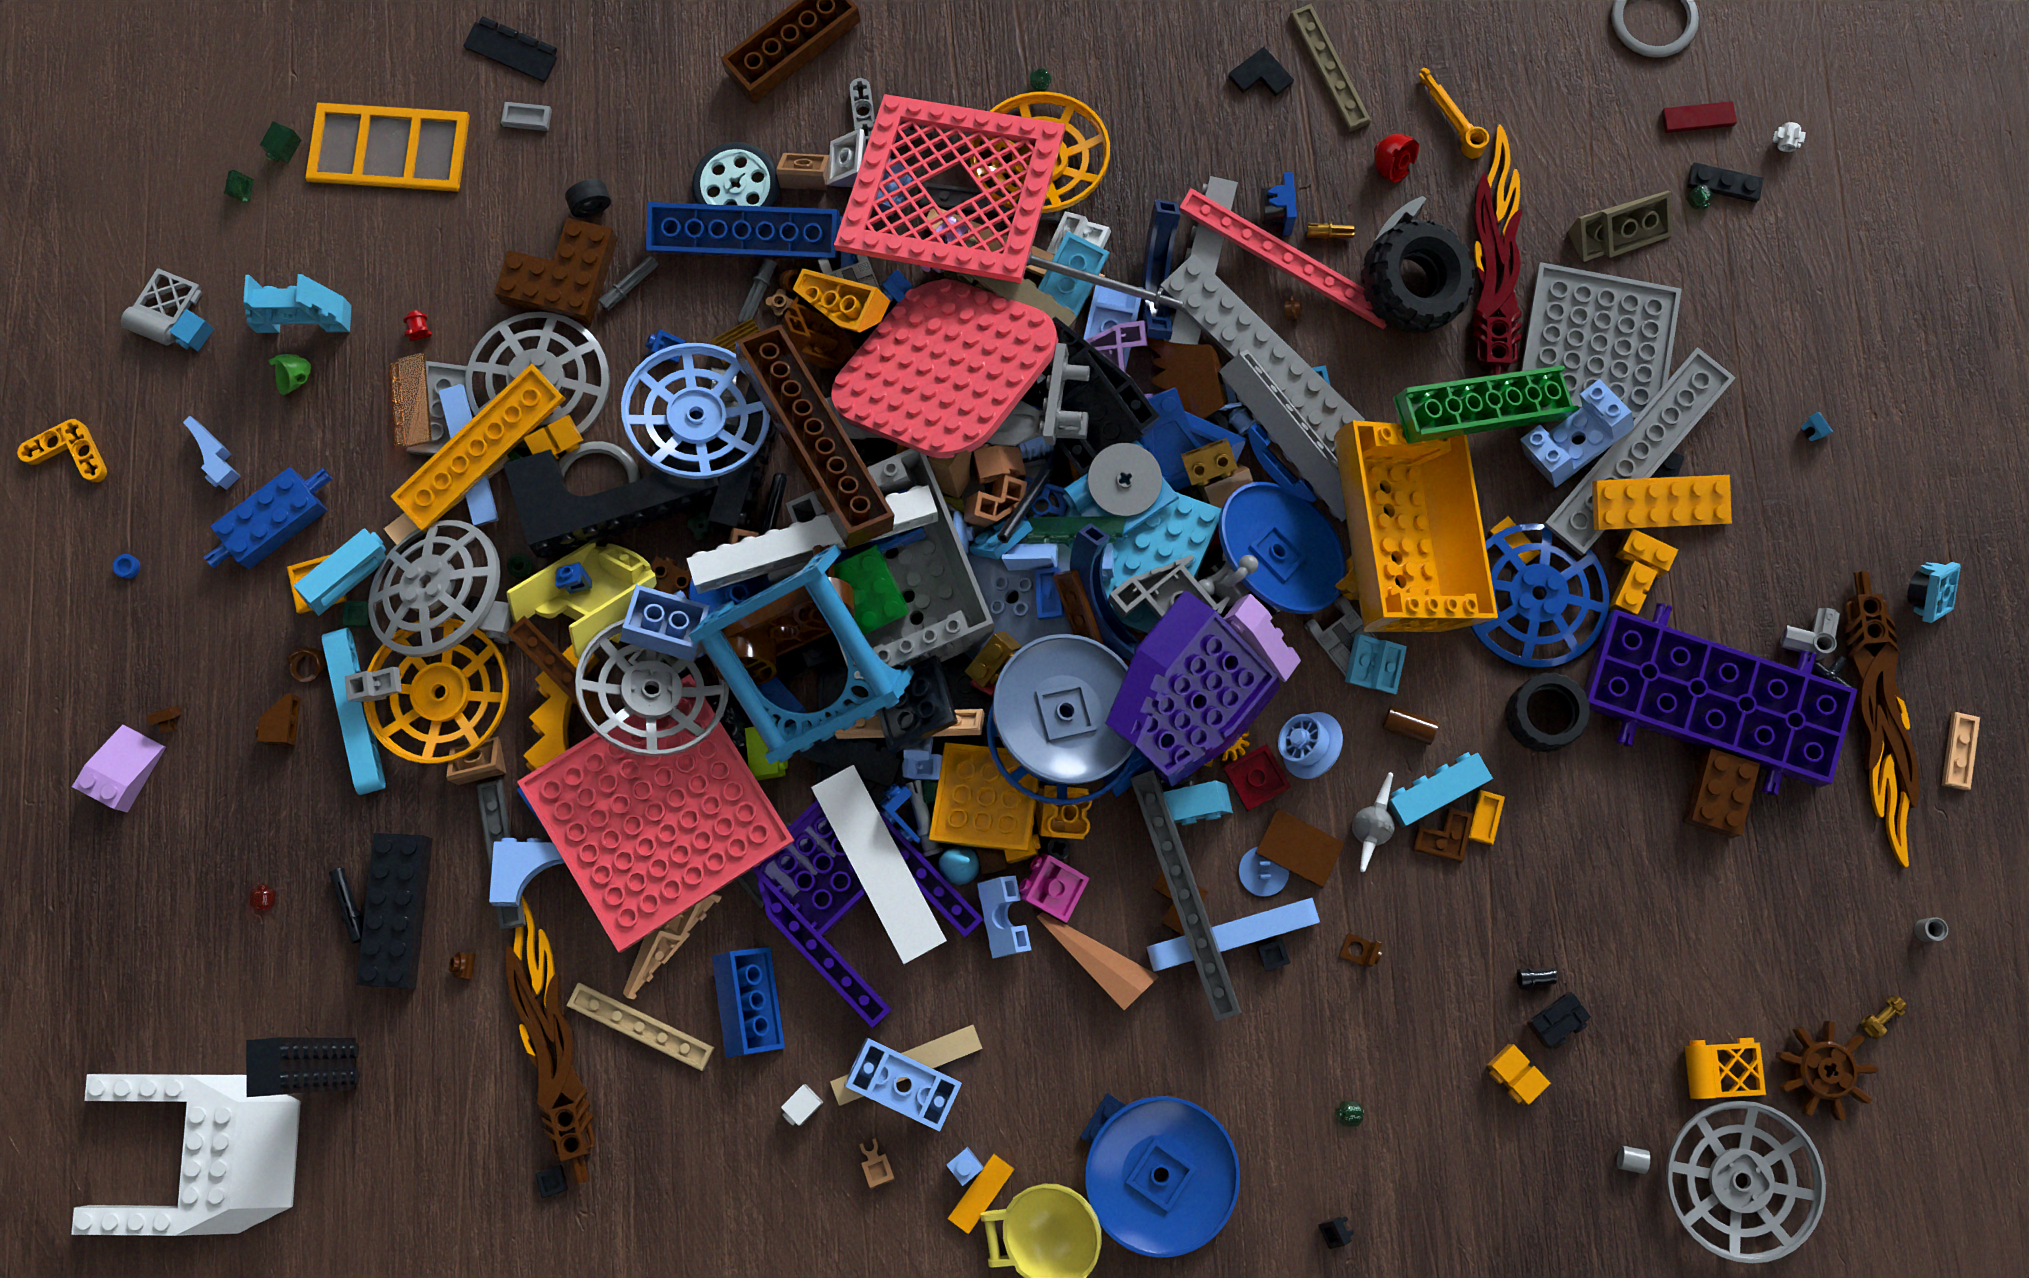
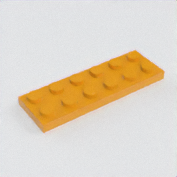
(1661, 502)

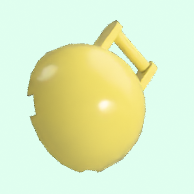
(1046, 1233)

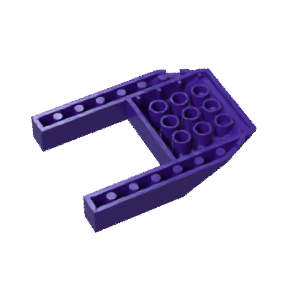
(815, 887)

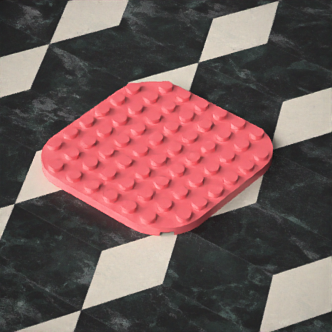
(945, 368)

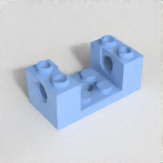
(1600, 420)
(876, 1076)

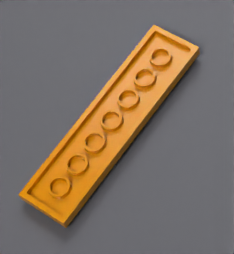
(478, 447)

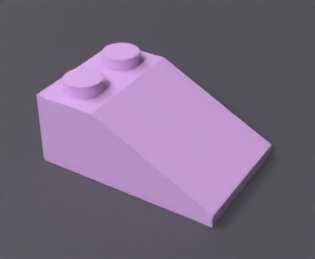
(119, 768)

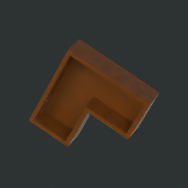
(569, 282)

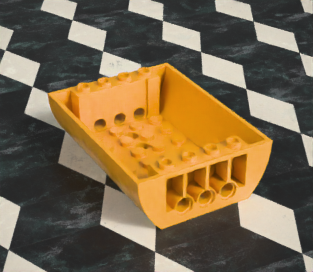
(1429, 529)

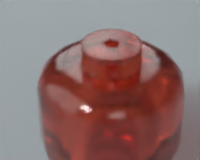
(262, 897)

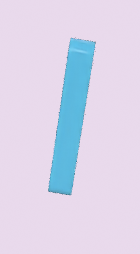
(357, 734)

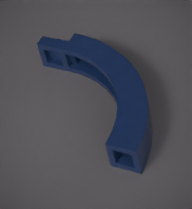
(1157, 265)
(1088, 559)

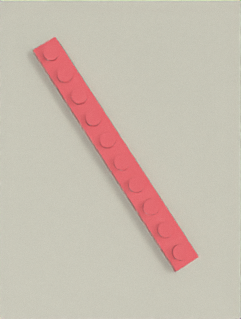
(1279, 254)

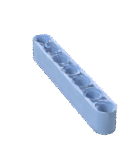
(1238, 933)

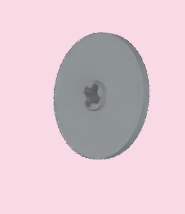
(1126, 460)

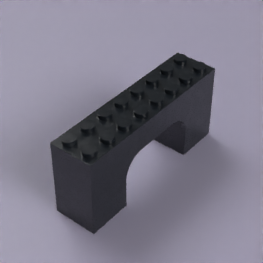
(560, 520)

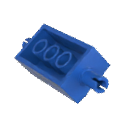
(268, 518)

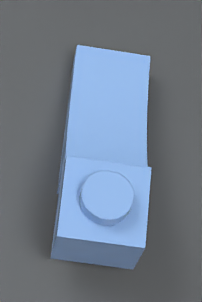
(214, 456)

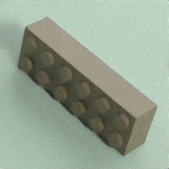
(1022, 292)

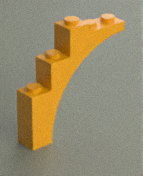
(553, 717)

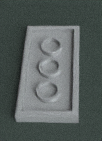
(439, 377)

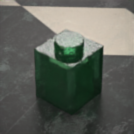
(280, 142)

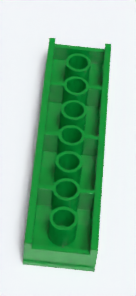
(1483, 404)

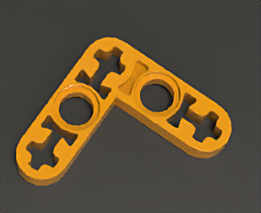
(65, 441)

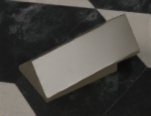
(1623, 227)

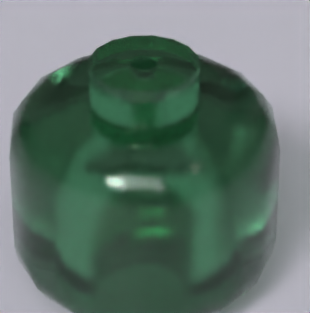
(1700, 197)
(1350, 1113)

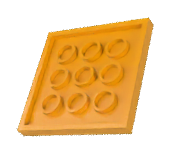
(977, 802)

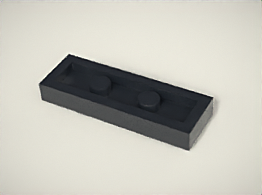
(1726, 182)

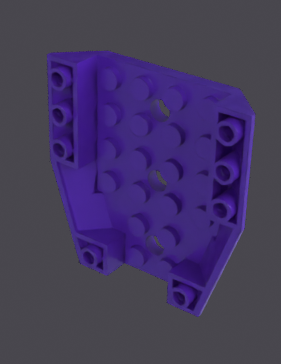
(1171, 667)

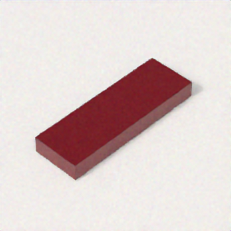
(1699, 117)

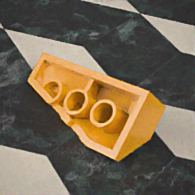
(842, 301)

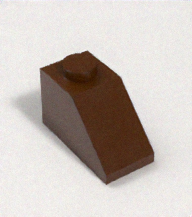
(280, 722)

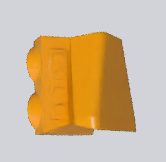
(1064, 820)

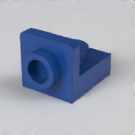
(662, 340)

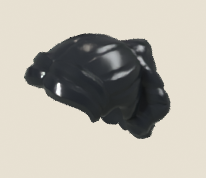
(733, 722)

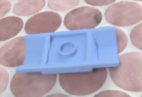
(1110, 309)

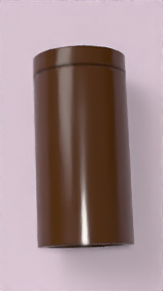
(1410, 725)

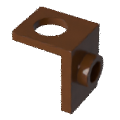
(1371, 951)

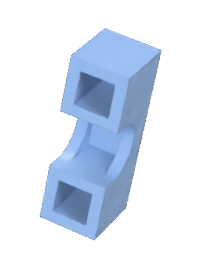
(995, 898)

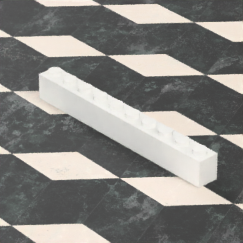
(795, 544)

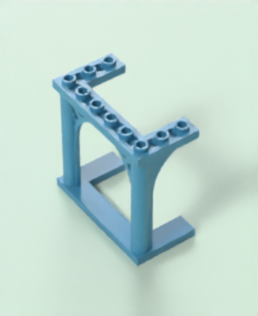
(880, 680)

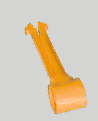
(1465, 130)

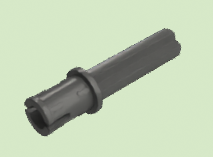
(620, 290)
(757, 290)

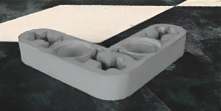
(868, 120)

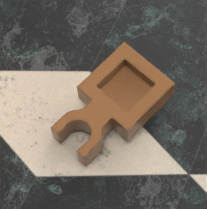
(877, 1167)

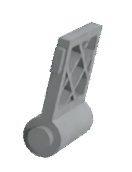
(149, 321)

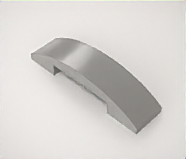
(1404, 214)

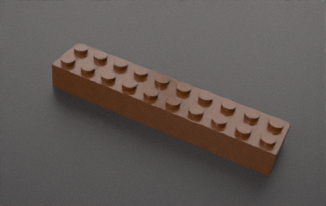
(814, 436)

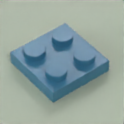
(988, 544)

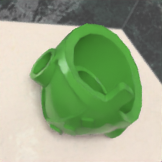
(290, 372)

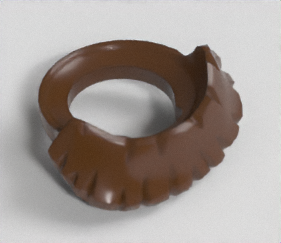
(297, 654)

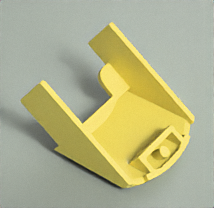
(613, 577)

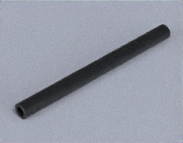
(1031, 495)

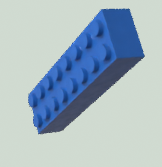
(742, 231)

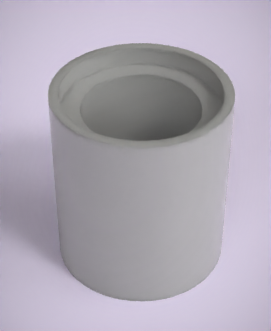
(1940, 929)
(1633, 1159)

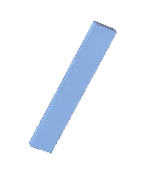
(457, 416)

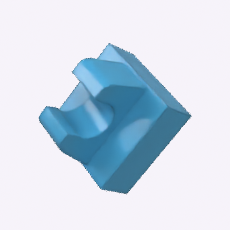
(1820, 425)

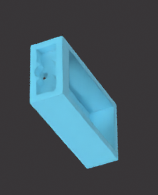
(341, 571)

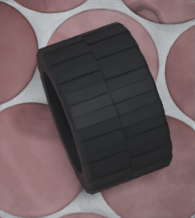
(1568, 692)

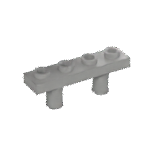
(1055, 384)

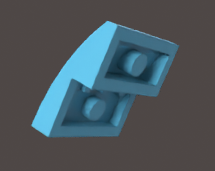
(1375, 664)

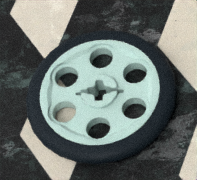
(726, 155)

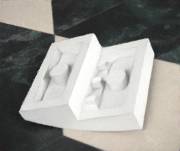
(1081, 227)

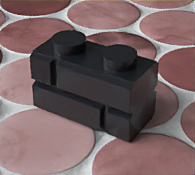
(1559, 1020)

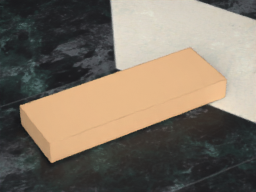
(1960, 751)

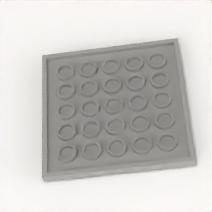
(1602, 331)

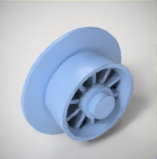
(1310, 744)

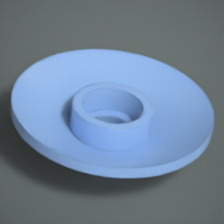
(965, 533)

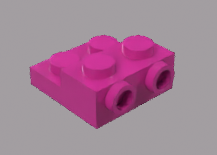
(1053, 887)

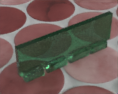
(1062, 529)

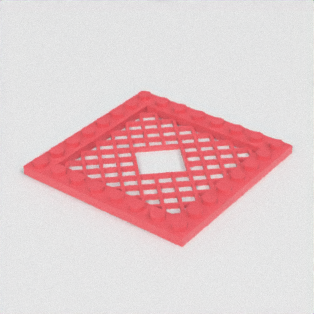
(1003, 127)

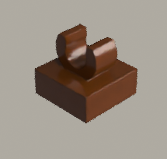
(164, 718)

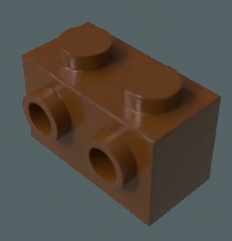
(670, 577)

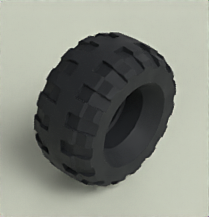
(1442, 260)

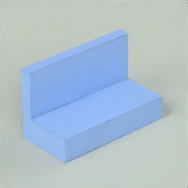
(1031, 556)

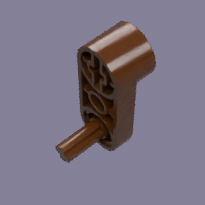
(782, 627)

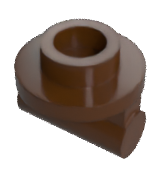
(462, 965)

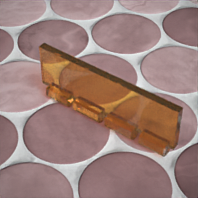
(411, 401)

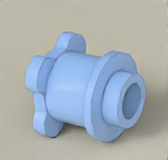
(1240, 420)

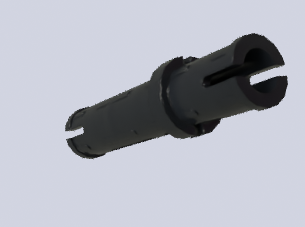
(351, 915)

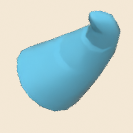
(958, 865)

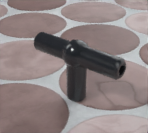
(1832, 672)

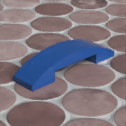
(1275, 468)

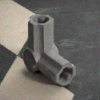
(1823, 631)

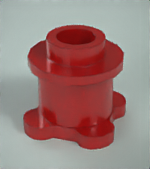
(416, 325)

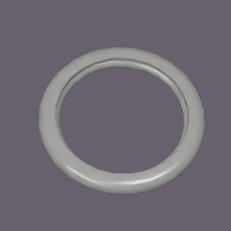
(1655, 51)
(606, 448)

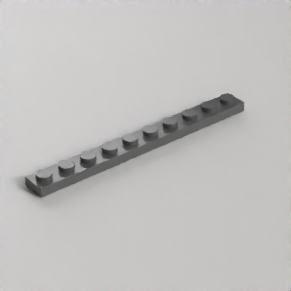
(1186, 895)

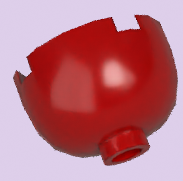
(1394, 156)

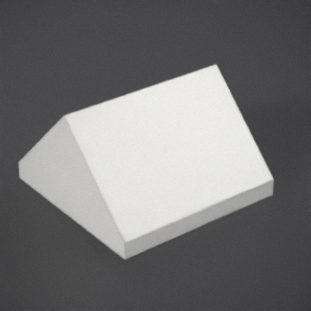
(846, 158)

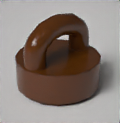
(788, 279)

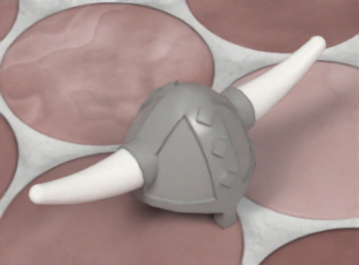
(1374, 824)

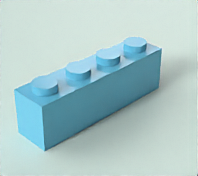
(1440, 789)

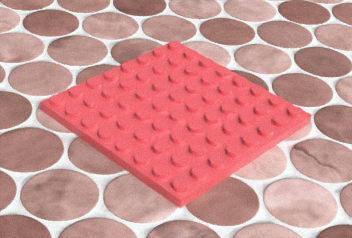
(654, 830)

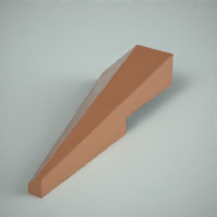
(1113, 972)

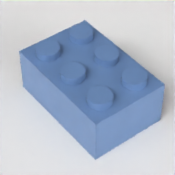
(663, 622)

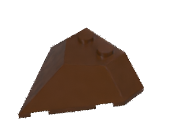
(818, 337)

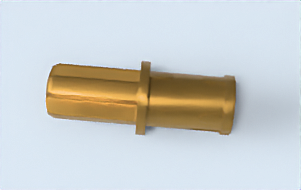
(1329, 231)

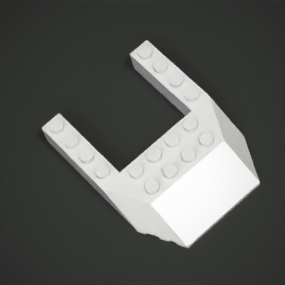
(233, 1163)

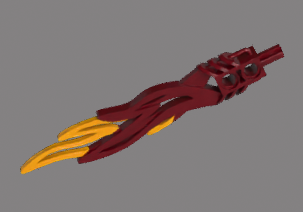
(1485, 248)

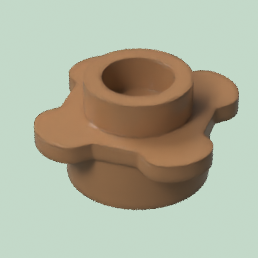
(779, 309)

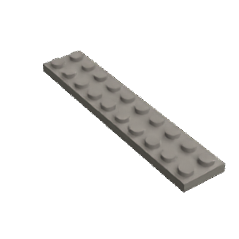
(1238, 328)
(1646, 447)

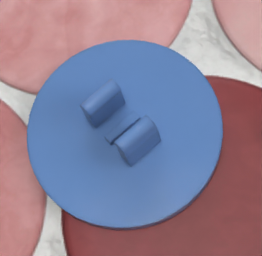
(1261, 875)

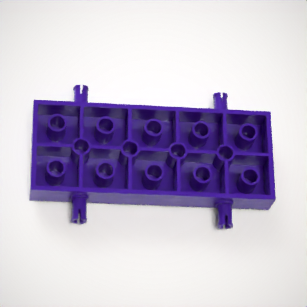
(1719, 698)

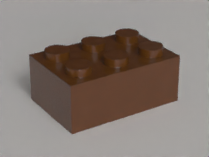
(1721, 793)

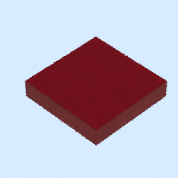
(1257, 777)

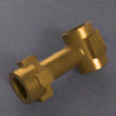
(1874, 1026)

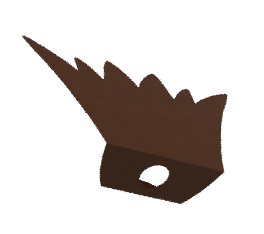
(1194, 374)

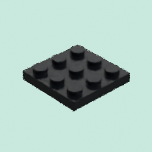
(921, 709)

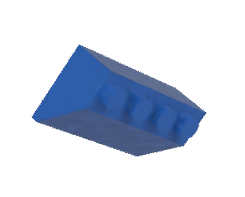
(748, 1002)

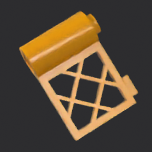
(1704, 1067)

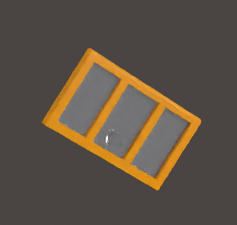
(387, 147)

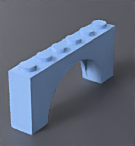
(516, 865)

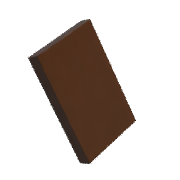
(1299, 848)

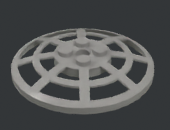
(546, 363)
(437, 591)
(641, 703)
(1759, 1182)

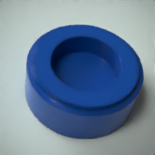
(126, 566)

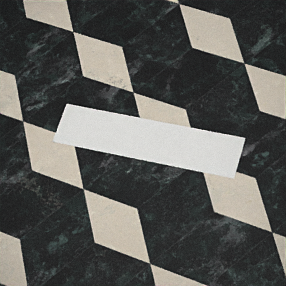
(878, 864)

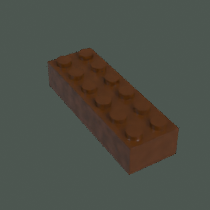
(788, 44)

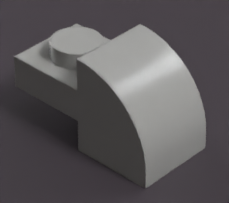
(373, 686)

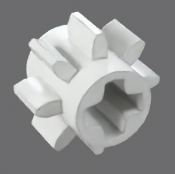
(1789, 137)

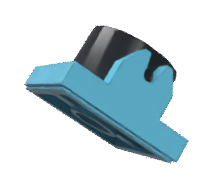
(1934, 585)

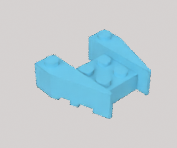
(297, 304)

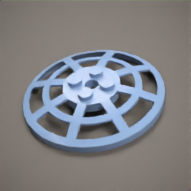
(690, 400)

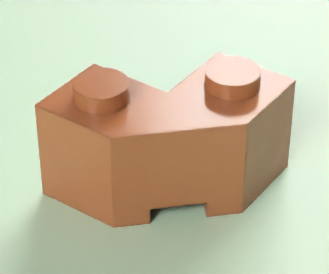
(997, 461)
(987, 509)

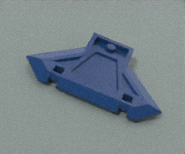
(1179, 433)

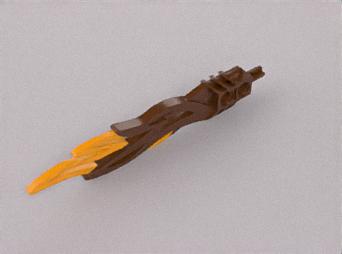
(1882, 724)
(535, 1019)

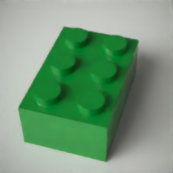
(874, 587)

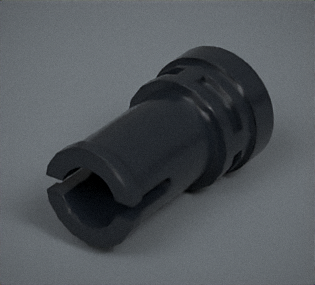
(1529, 978)

